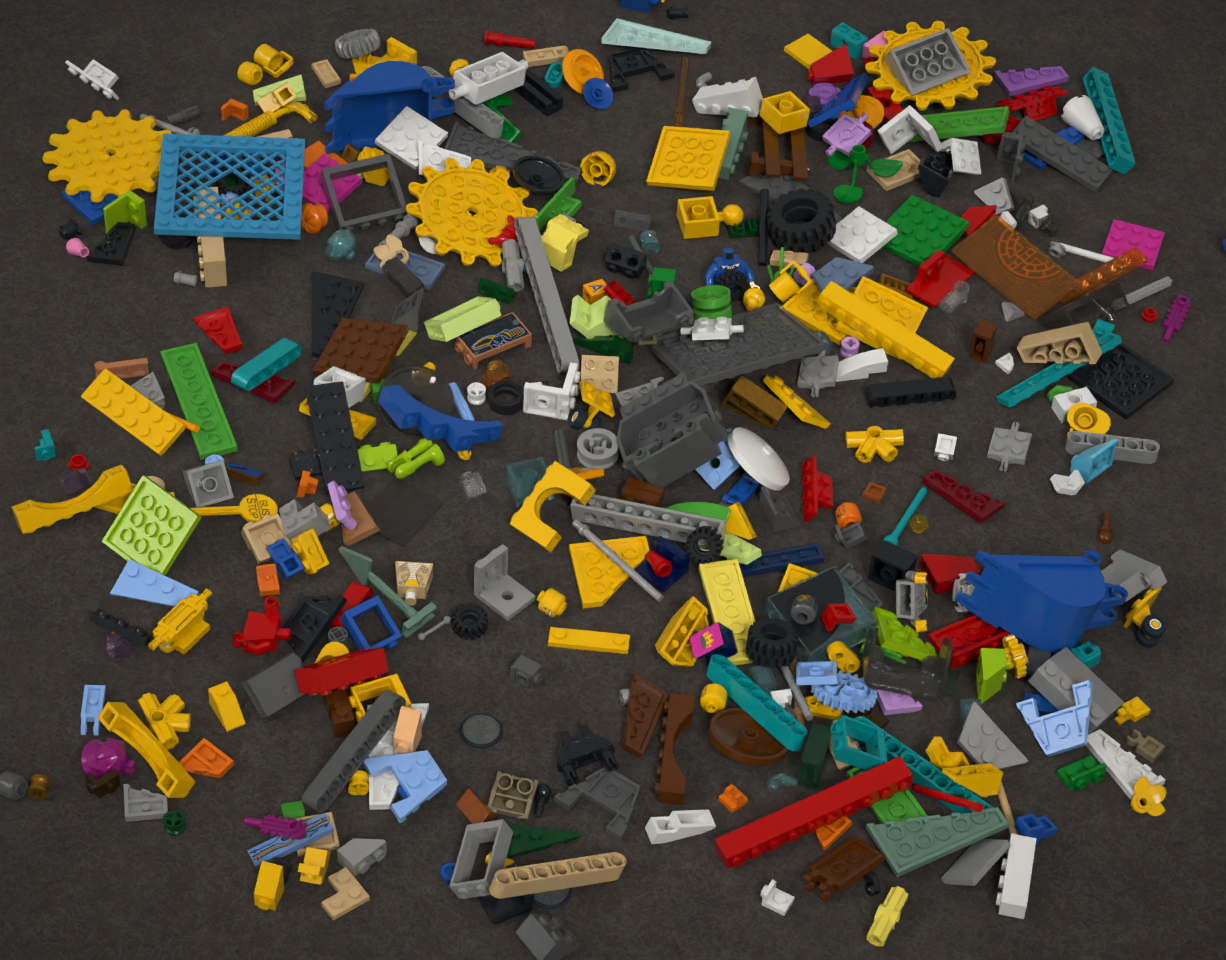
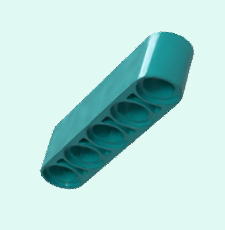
(266, 364)

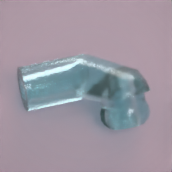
(780, 779)

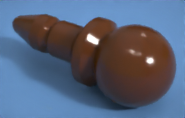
(1105, 535)

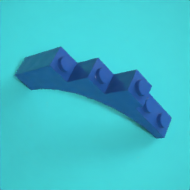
(434, 425)

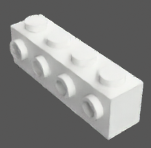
(1017, 876)

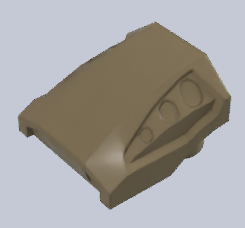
(512, 795)

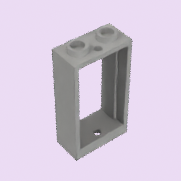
(475, 834)

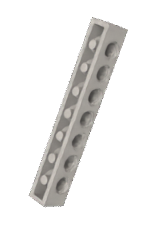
(644, 519)

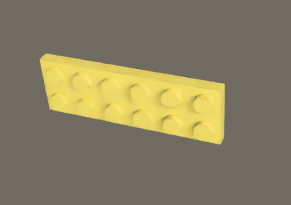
(729, 602)

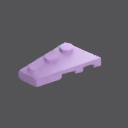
(896, 703)

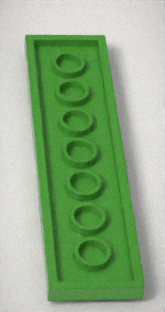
(198, 400)

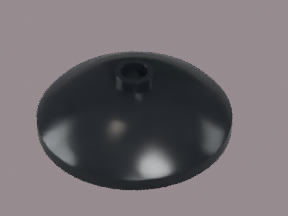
(538, 174)

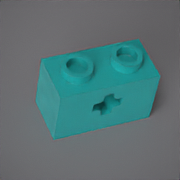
(848, 36)

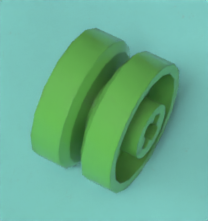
(711, 302)

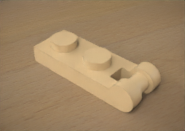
(545, 55)

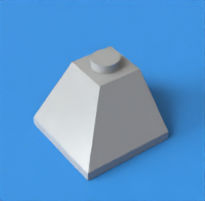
(208, 483)

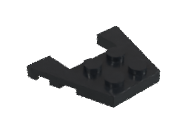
(633, 62)

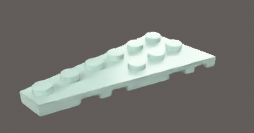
(638, 35)

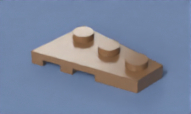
(365, 522)

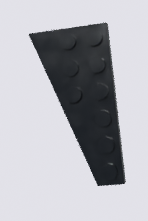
(331, 301)

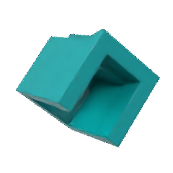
(1088, 654)

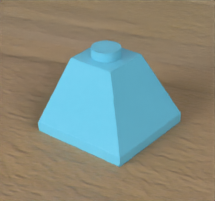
(1094, 460)

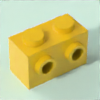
(377, 176)

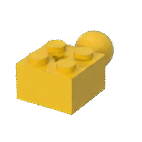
(700, 217)

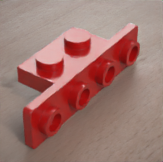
(816, 489)

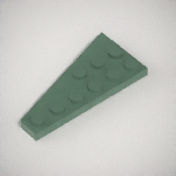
(929, 838)

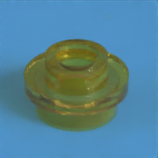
(921, 520)

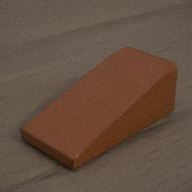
(475, 808)

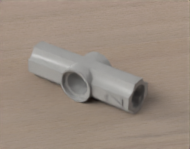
(512, 265)

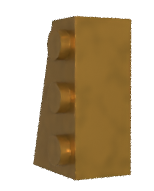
(754, 403)

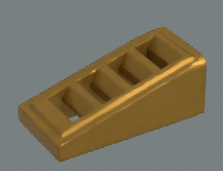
(889, 281)

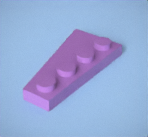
(1029, 79)

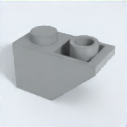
(360, 854)

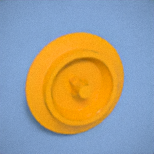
(579, 67)
(869, 106)

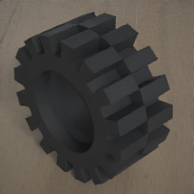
(223, 187)
(734, 278)
(712, 536)
(469, 613)

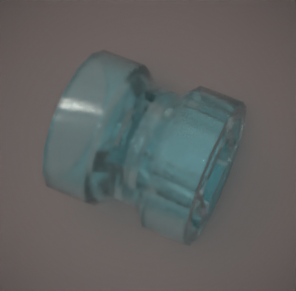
(649, 241)

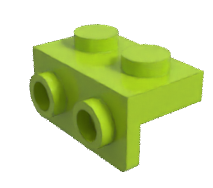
(376, 457)

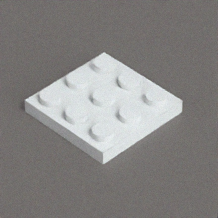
(402, 136)
(861, 235)

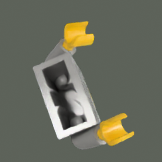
(912, 598)

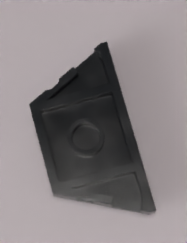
(311, 621)

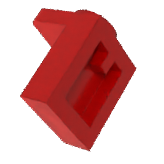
(837, 614)

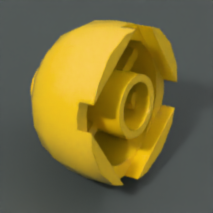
(598, 164)

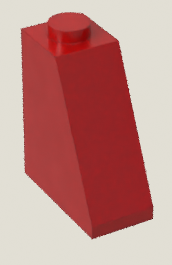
(832, 68)
(944, 569)

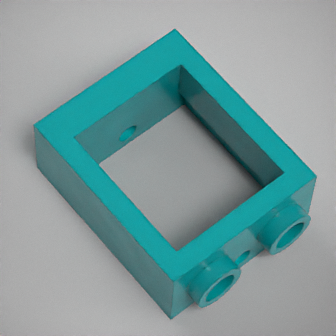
(861, 731)

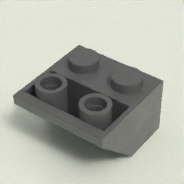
(547, 937)

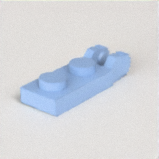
(92, 706)

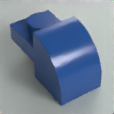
(286, 561)
(1035, 827)

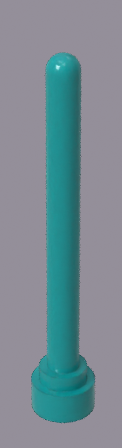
(893, 538)

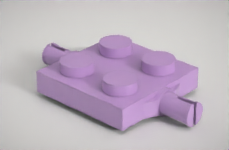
(846, 133)

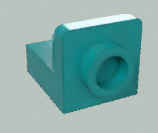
(46, 449)

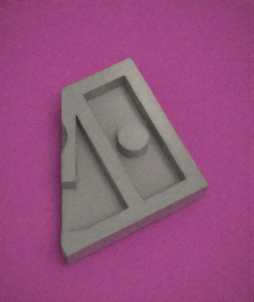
(996, 194)
(143, 804)

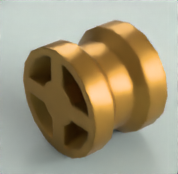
(38, 787)

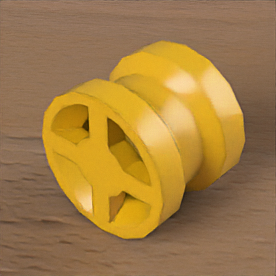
(359, 783)

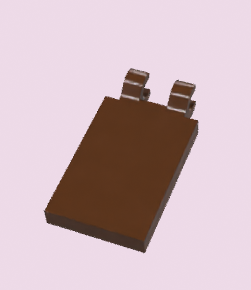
(842, 867)

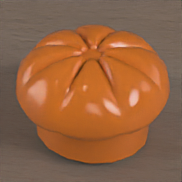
(313, 217)

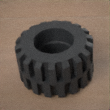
(772, 643)

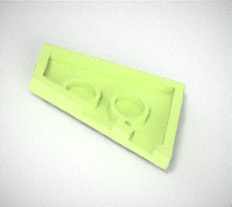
(295, 83)
(737, 549)

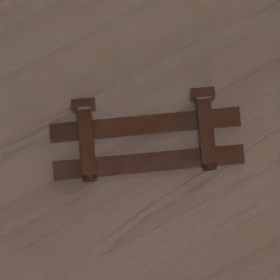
(771, 163)

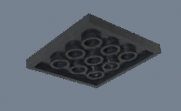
(1122, 380)

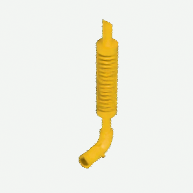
(269, 119)

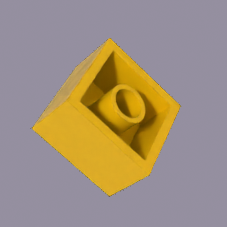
(784, 112)

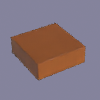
(874, 492)

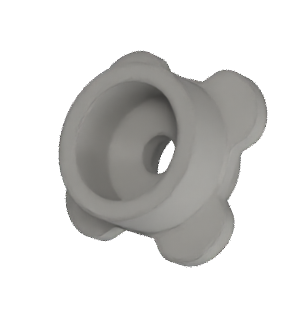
(1056, 249)

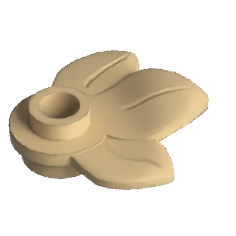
(390, 250)

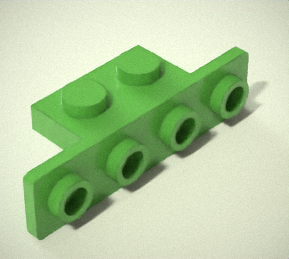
(558, 204)

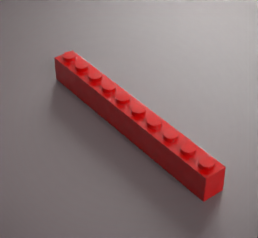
(813, 812)

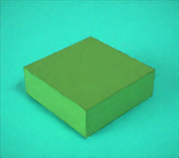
(293, 810)

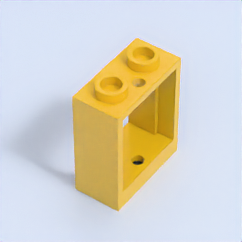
(374, 689)

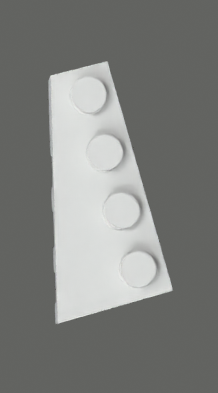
(1120, 764)

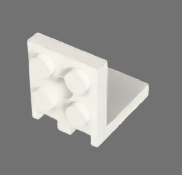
(909, 124)
(558, 400)

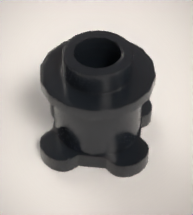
(70, 229)

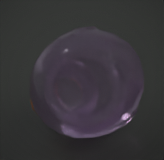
(812, 102)
(116, 645)

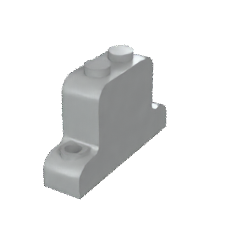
(1133, 573)

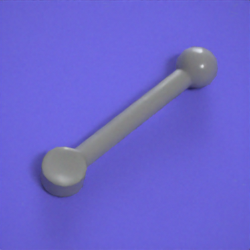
(446, 620)

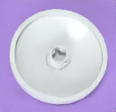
(758, 459)

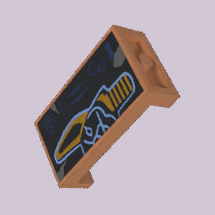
(492, 339)

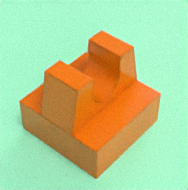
(307, 484)
(732, 798)

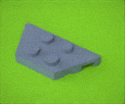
(842, 272)

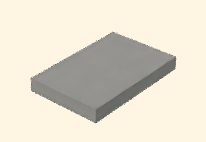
(975, 862)

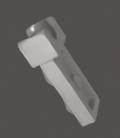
(629, 395)

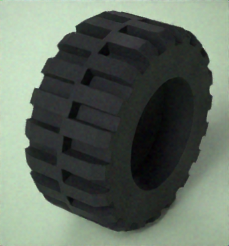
(797, 206)

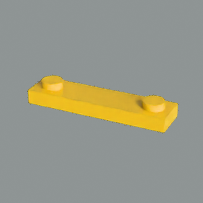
(589, 640)

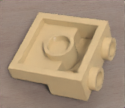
(262, 534)

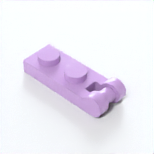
(341, 505)

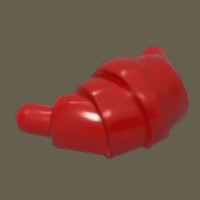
(507, 233)

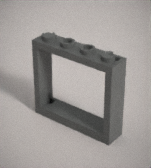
(357, 167)

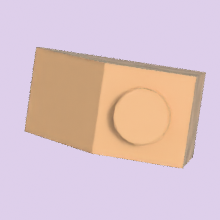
(408, 730)

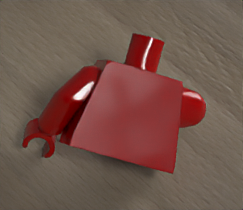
(262, 630)

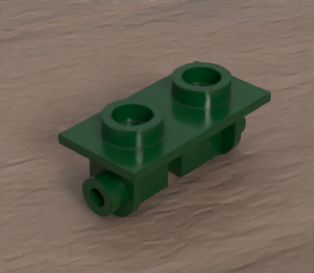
(496, 290)

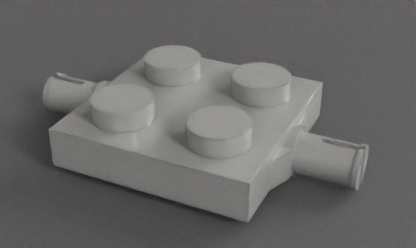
(818, 372)
(1009, 446)

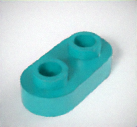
(554, 75)

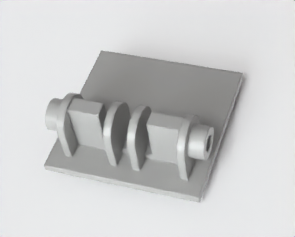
(150, 388)

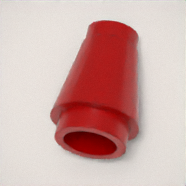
(659, 564)

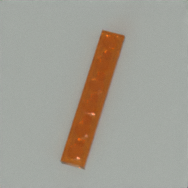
(1106, 273)

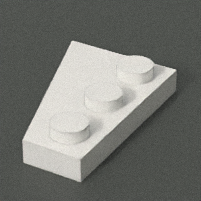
(435, 157)

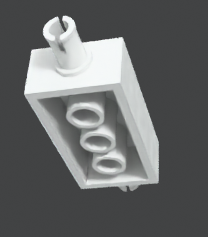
(488, 78)

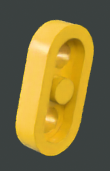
(846, 660)
(821, 710)

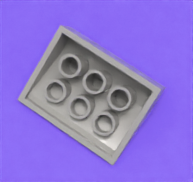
(927, 62)
(1055, 683)

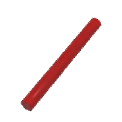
(948, 798)

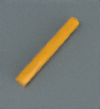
(188, 425)

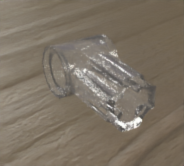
(955, 298)

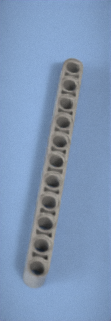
(546, 293)

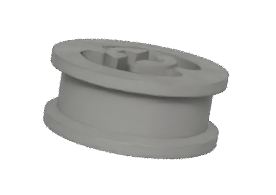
(596, 442)

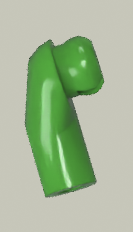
(1058, 389)

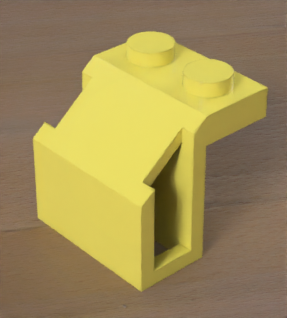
(561, 241)

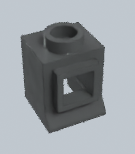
(526, 672)

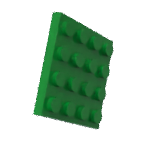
(923, 230)

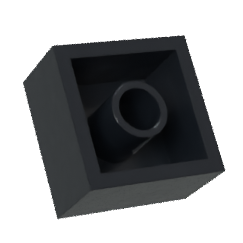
(890, 564)

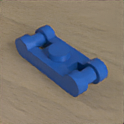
(742, 490)

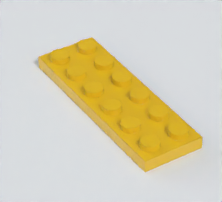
(133, 412)

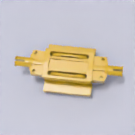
(182, 625)

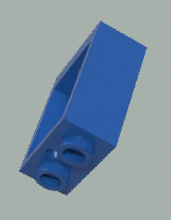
(362, 609)

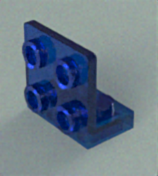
(679, 563)

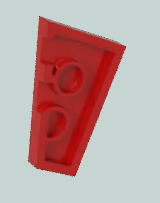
(220, 329)

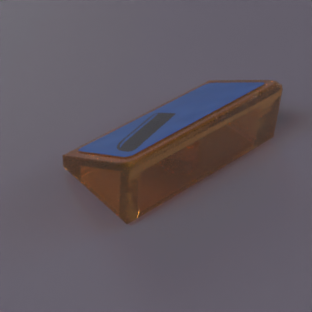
(244, 474)

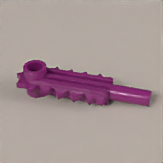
(1175, 317)
(279, 826)

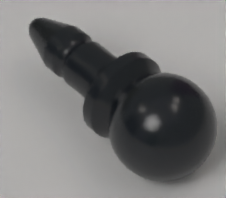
(542, 797)

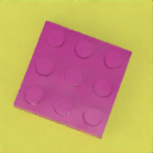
(313, 187)
(1126, 236)

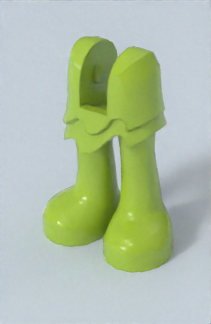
(404, 466)

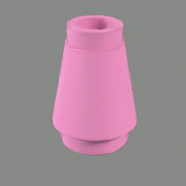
(77, 248)

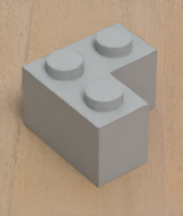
(299, 519)

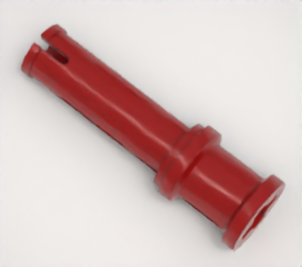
(501, 39)

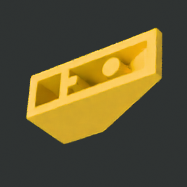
(979, 778)

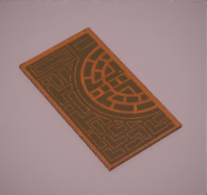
(1015, 267)

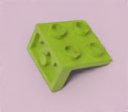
(124, 209)

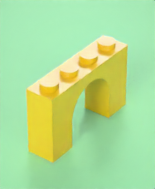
(556, 480)

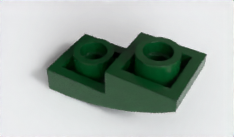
(744, 230)

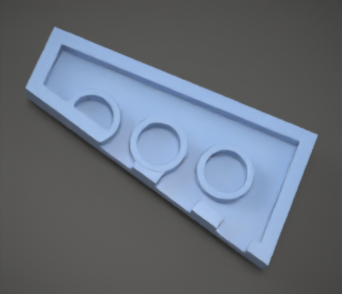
(146, 585)

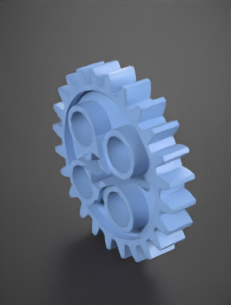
(847, 694)

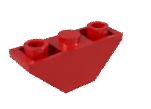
(977, 217)

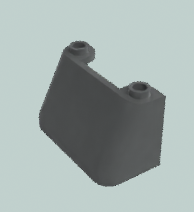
(649, 317)

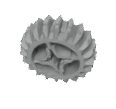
(357, 43)

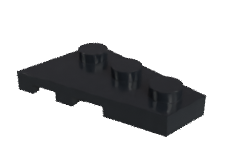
(115, 245)

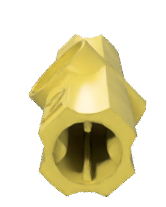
(887, 916)

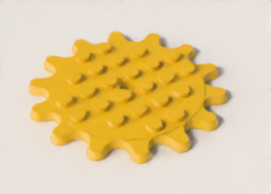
(945, 92)
(85, 157)
(446, 206)

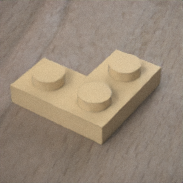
(348, 896)

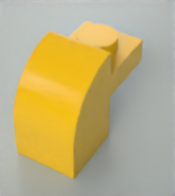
(277, 98)
(942, 758)
(314, 865)

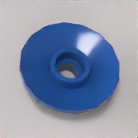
(601, 89)

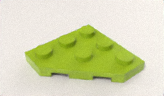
(900, 638)

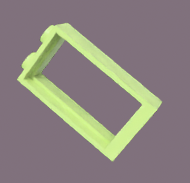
(462, 318)

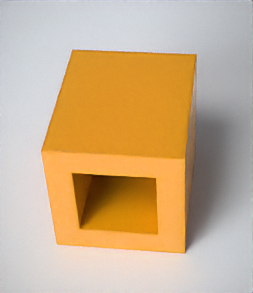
(594, 291)

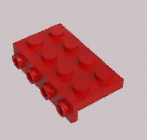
(968, 638)

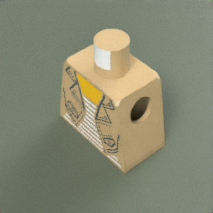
(413, 580)

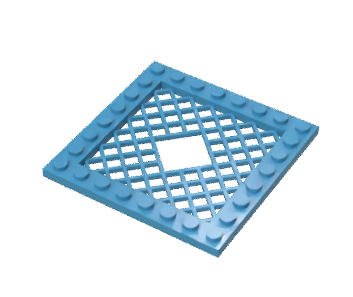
(287, 227)

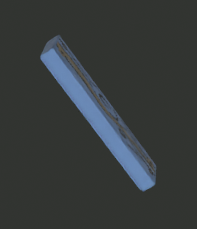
(279, 847)

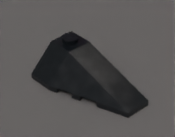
(935, 172)

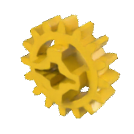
(1016, 655)

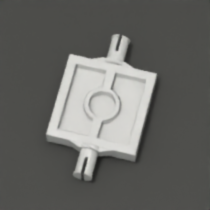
(712, 329)

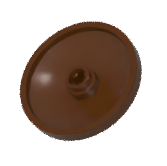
(744, 738)

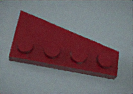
(270, 390)
(974, 504)

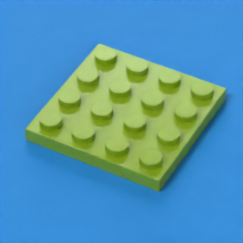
(151, 527)

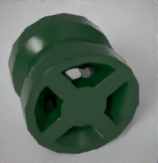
(170, 819)

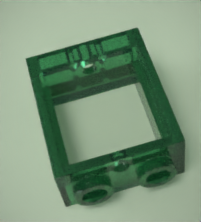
(814, 756)

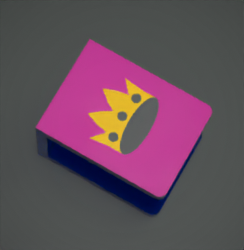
(712, 641)

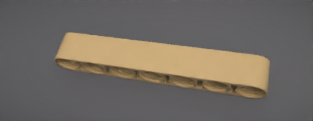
(557, 875)

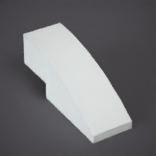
(862, 365)
(679, 825)

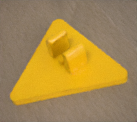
(363, 62)

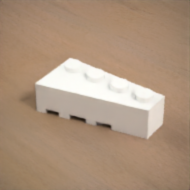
(738, 95)

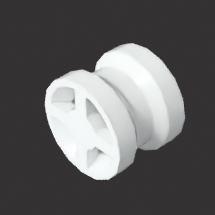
(480, 391)

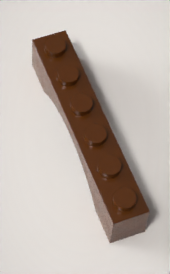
(672, 782)

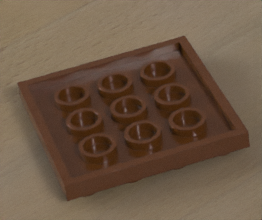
(362, 348)

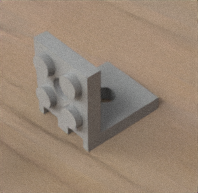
(493, 583)

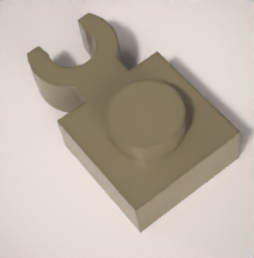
(1146, 747)

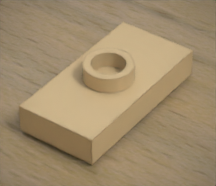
(326, 73)
(789, 256)

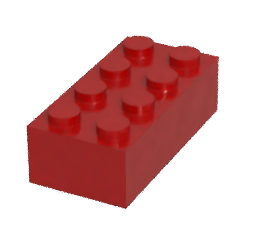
(341, 671)

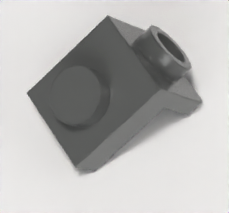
(850, 535)

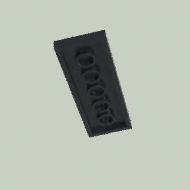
(334, 435)

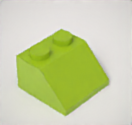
(991, 672)

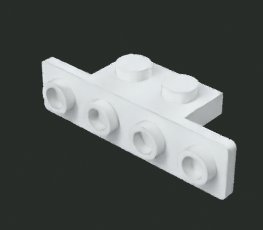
(97, 75)

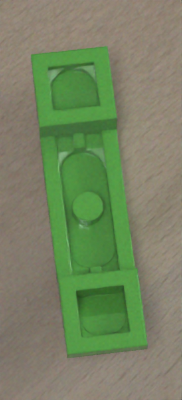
(703, 509)

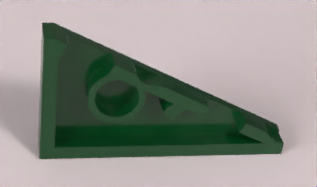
(608, 346)
(534, 839)

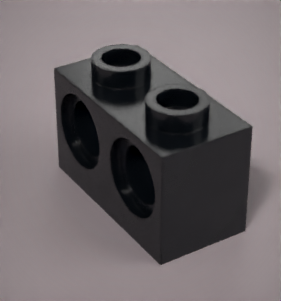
(627, 257)

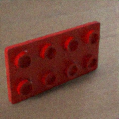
(1036, 104)
(937, 278)

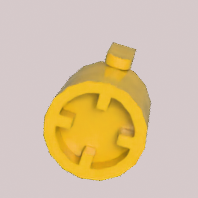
(271, 60)
(785, 286)

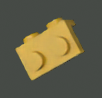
(309, 551)

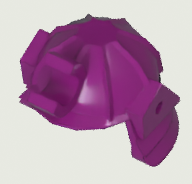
(104, 756)

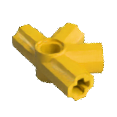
(875, 441)
(165, 718)

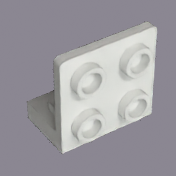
(964, 155)

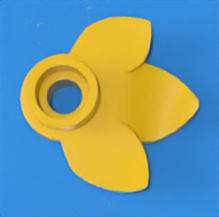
(1151, 797)

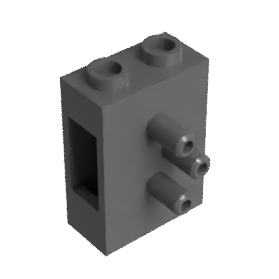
(274, 686)

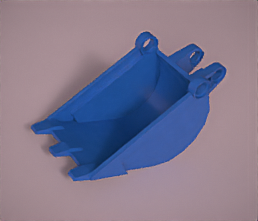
(378, 96)
(1043, 597)

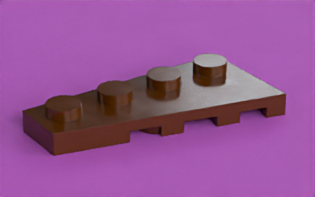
(642, 714)

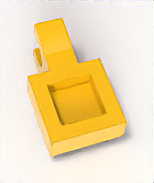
(1132, 709)

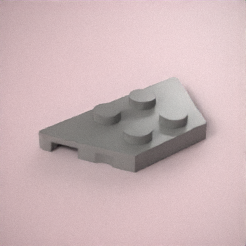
(986, 742)

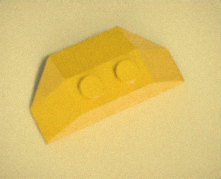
(675, 639)

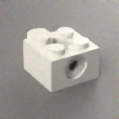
(353, 384)

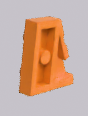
(207, 760)

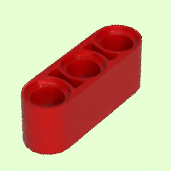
(355, 595)

